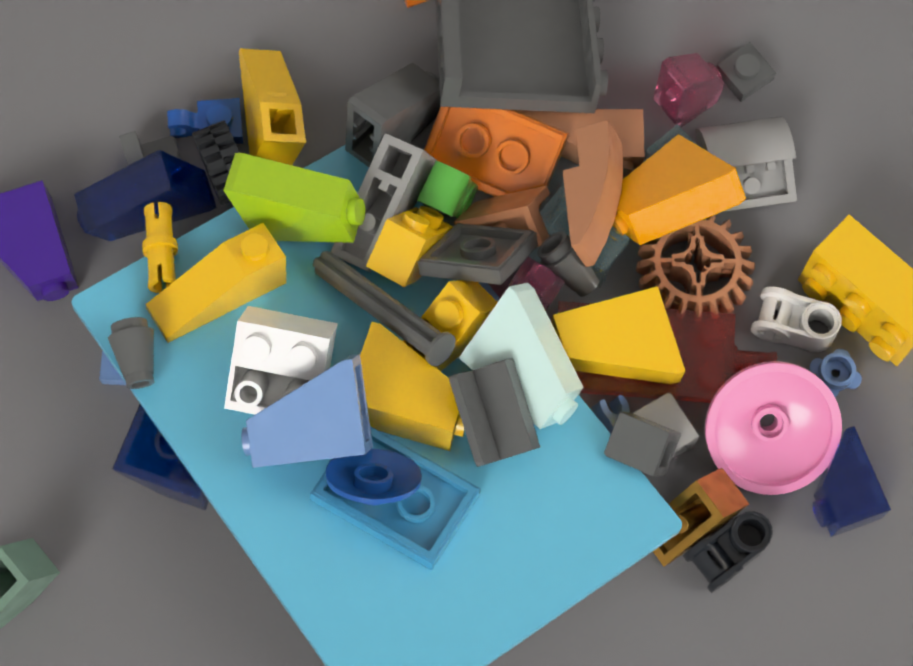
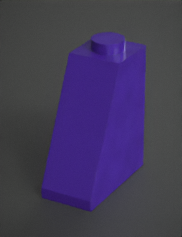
(34, 243)

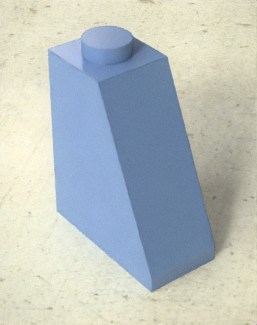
(314, 421)

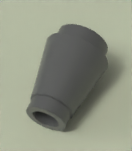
(564, 262)
(134, 351)

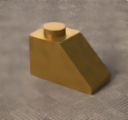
(703, 510)

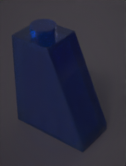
(117, 203)

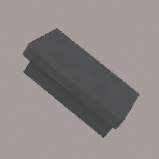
(494, 412)

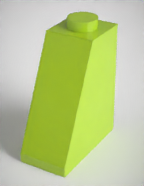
(294, 201)

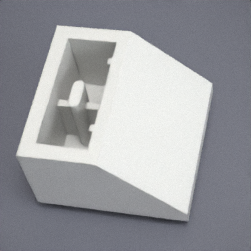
(275, 356)

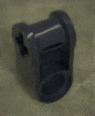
(724, 554)

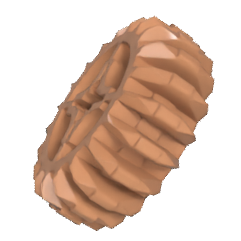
(729, 263)

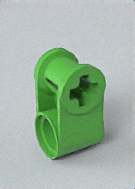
(448, 190)

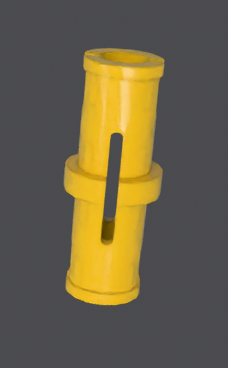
(159, 246)

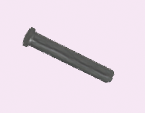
(385, 308)

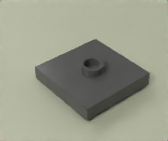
(478, 253)

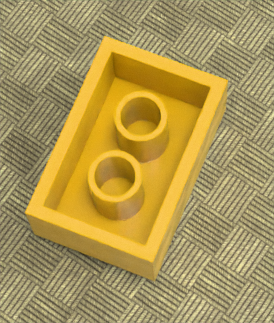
(866, 286)

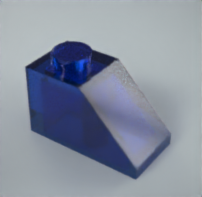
(849, 489)

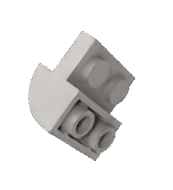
(762, 157)

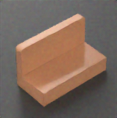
(511, 210)

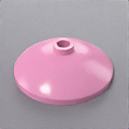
(790, 449)

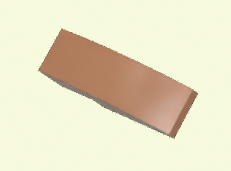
(593, 189)

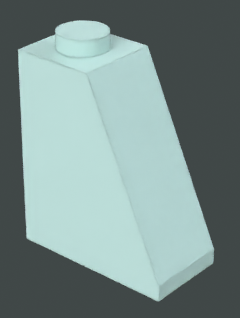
(524, 332)

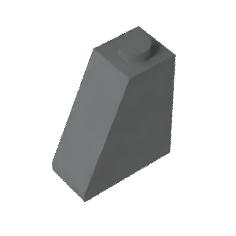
(394, 106)

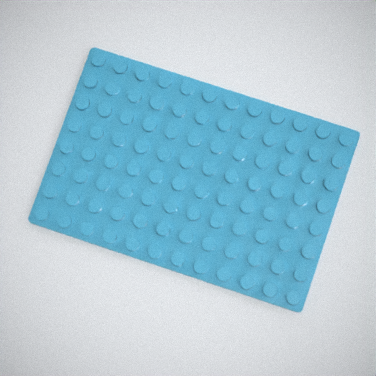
(527, 551)

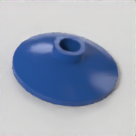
(374, 477)

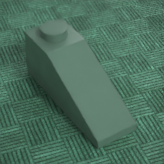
(23, 577)

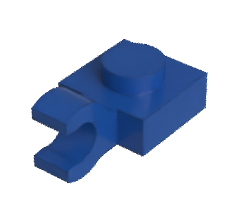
(184, 122)

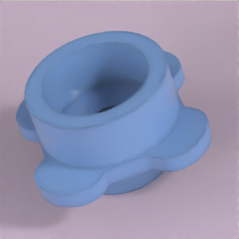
(843, 363)

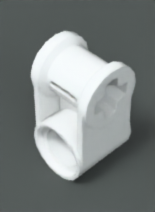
(792, 320)

